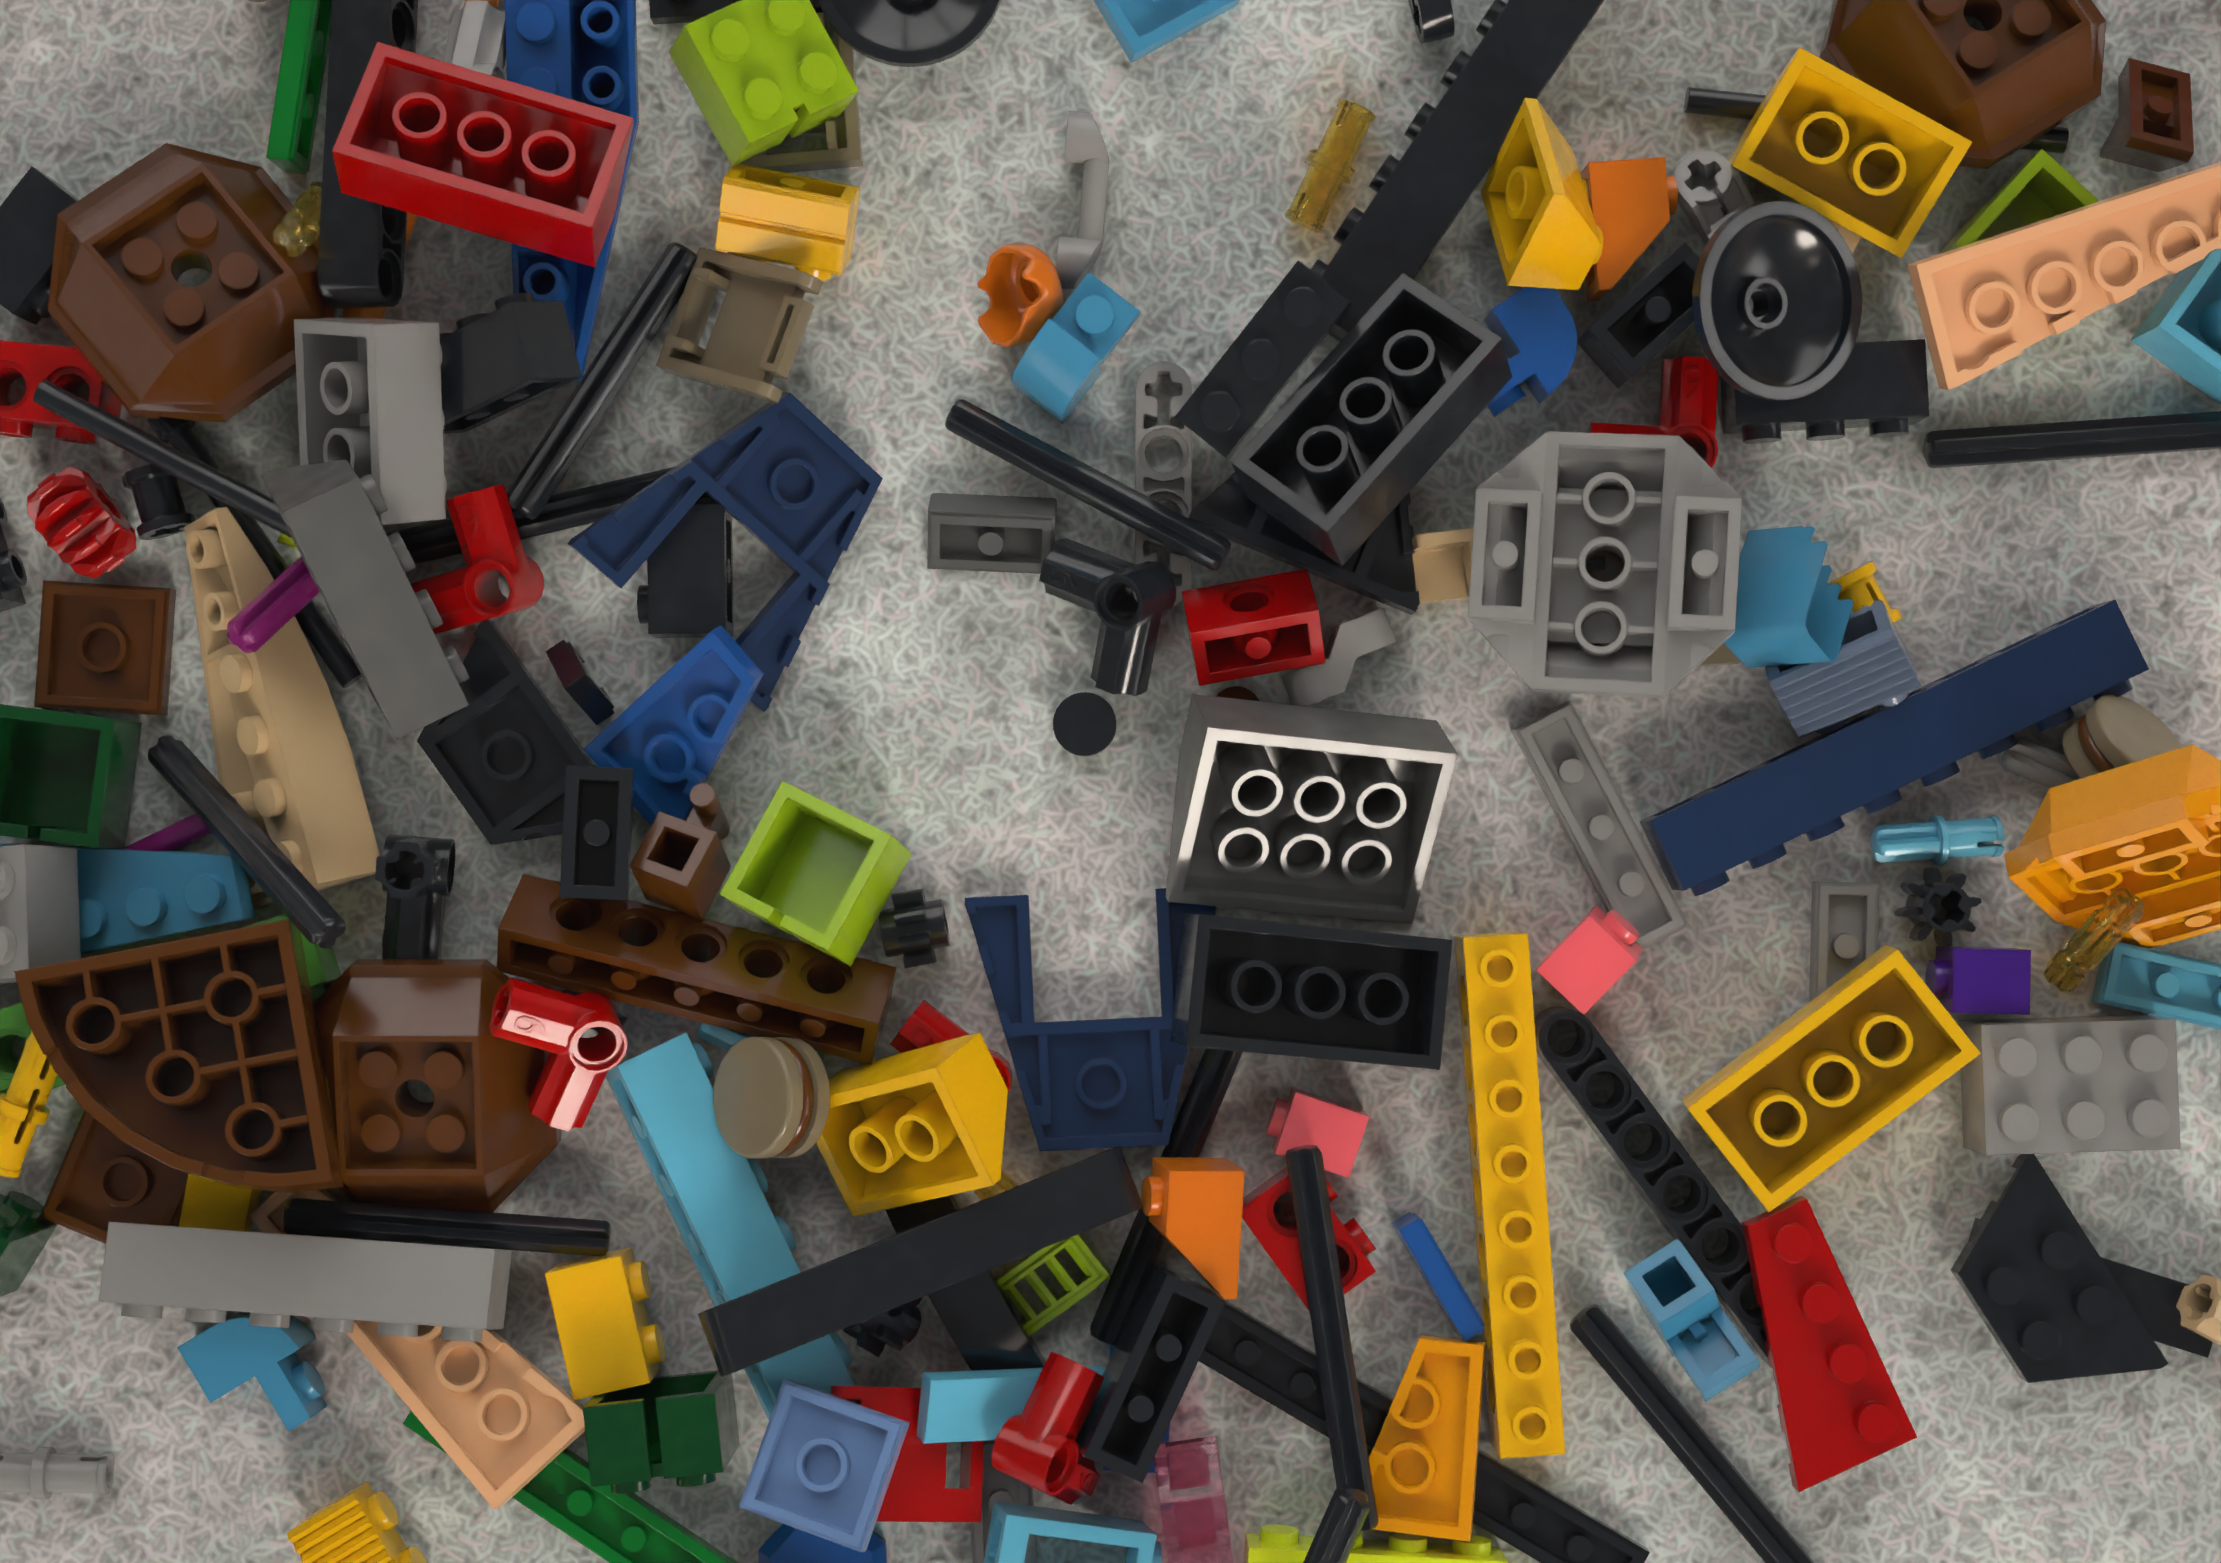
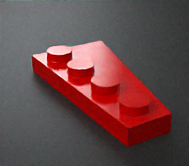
(1825, 1366)

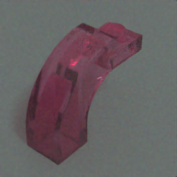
(1193, 1501)

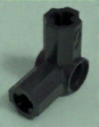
(1127, 626)
(416, 879)

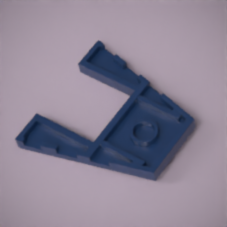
(786, 486)
(1085, 1078)

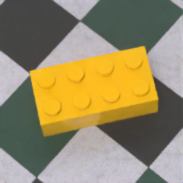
(1830, 1076)

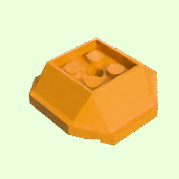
(2132, 829)

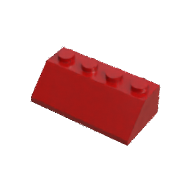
(483, 154)

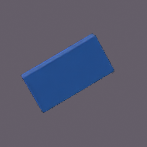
(1438, 1276)

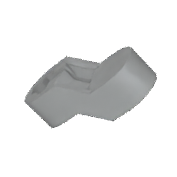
(1706, 186)
(1345, 644)

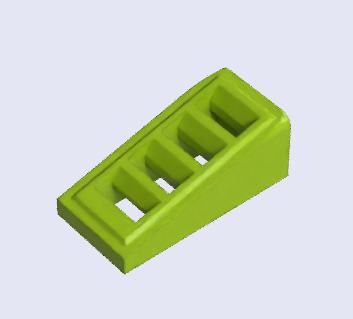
(1084, 1255)

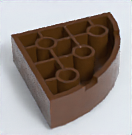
(197, 1054)

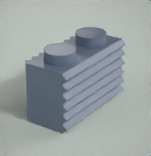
(1867, 673)

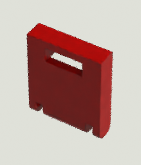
(919, 1475)

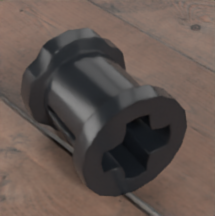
(157, 502)

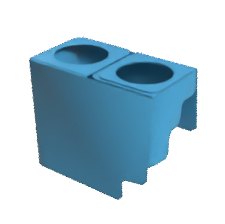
(1785, 601)

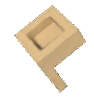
(1442, 565)

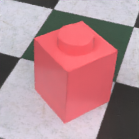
(1591, 957)
(1321, 1123)

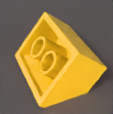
(1849, 152)
(916, 1125)

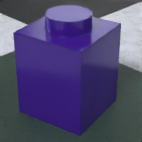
(1981, 979)

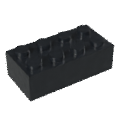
(1372, 418)
(1311, 991)

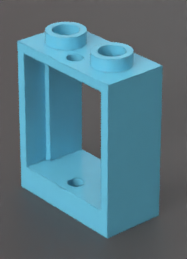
(1014, 1522)

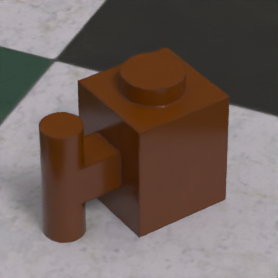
(684, 860)

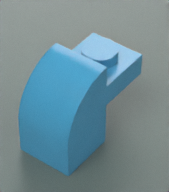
(1072, 347)
(1690, 1319)
(237, 1352)

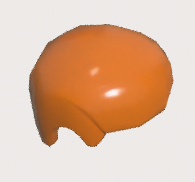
(1021, 293)

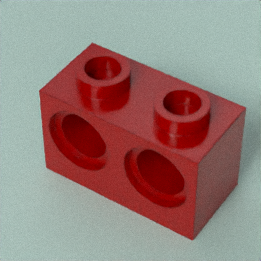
(60, 366)
(1282, 1242)

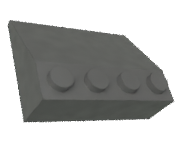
(1306, 809)

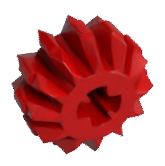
(81, 522)

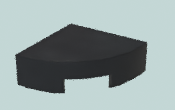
(577, 682)

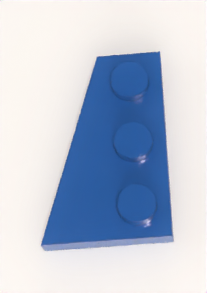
(680, 725)

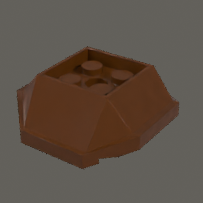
(1991, 85)
(172, 344)
(432, 1026)

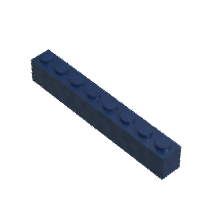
(1894, 746)

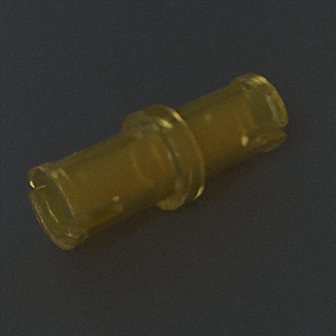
(1330, 165)

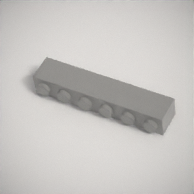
(305, 1277)

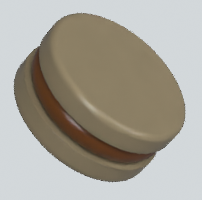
(2114, 735)
(771, 1097)

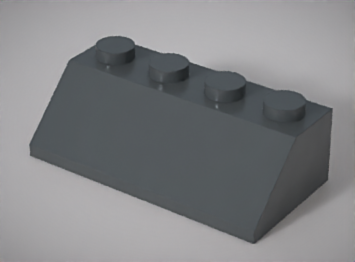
(368, 593)

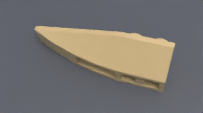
(275, 721)

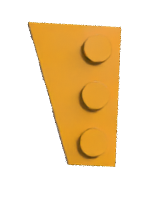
(1430, 1442)

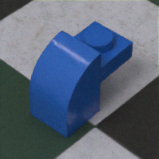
(1538, 342)

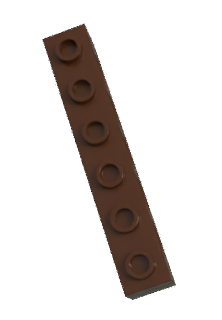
(695, 969)

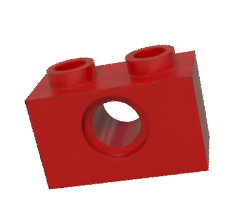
(1253, 627)

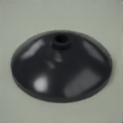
(909, 30)
(1801, 295)

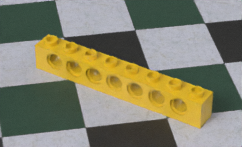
(1509, 1194)

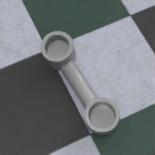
(1084, 146)

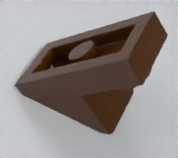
(2153, 118)

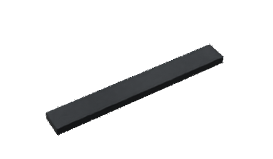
(1504, 1499)

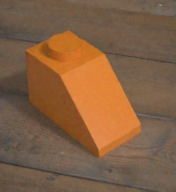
(1631, 207)
(1199, 1212)

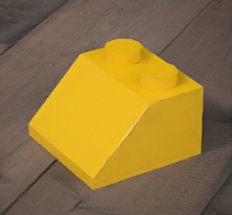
(1540, 206)

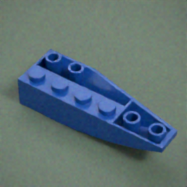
(591, 57)

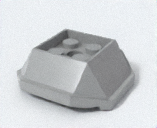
(1590, 496)

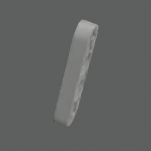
(1167, 486)

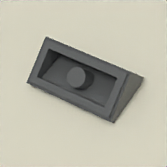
(990, 532)

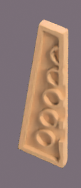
(2045, 277)
(475, 1398)

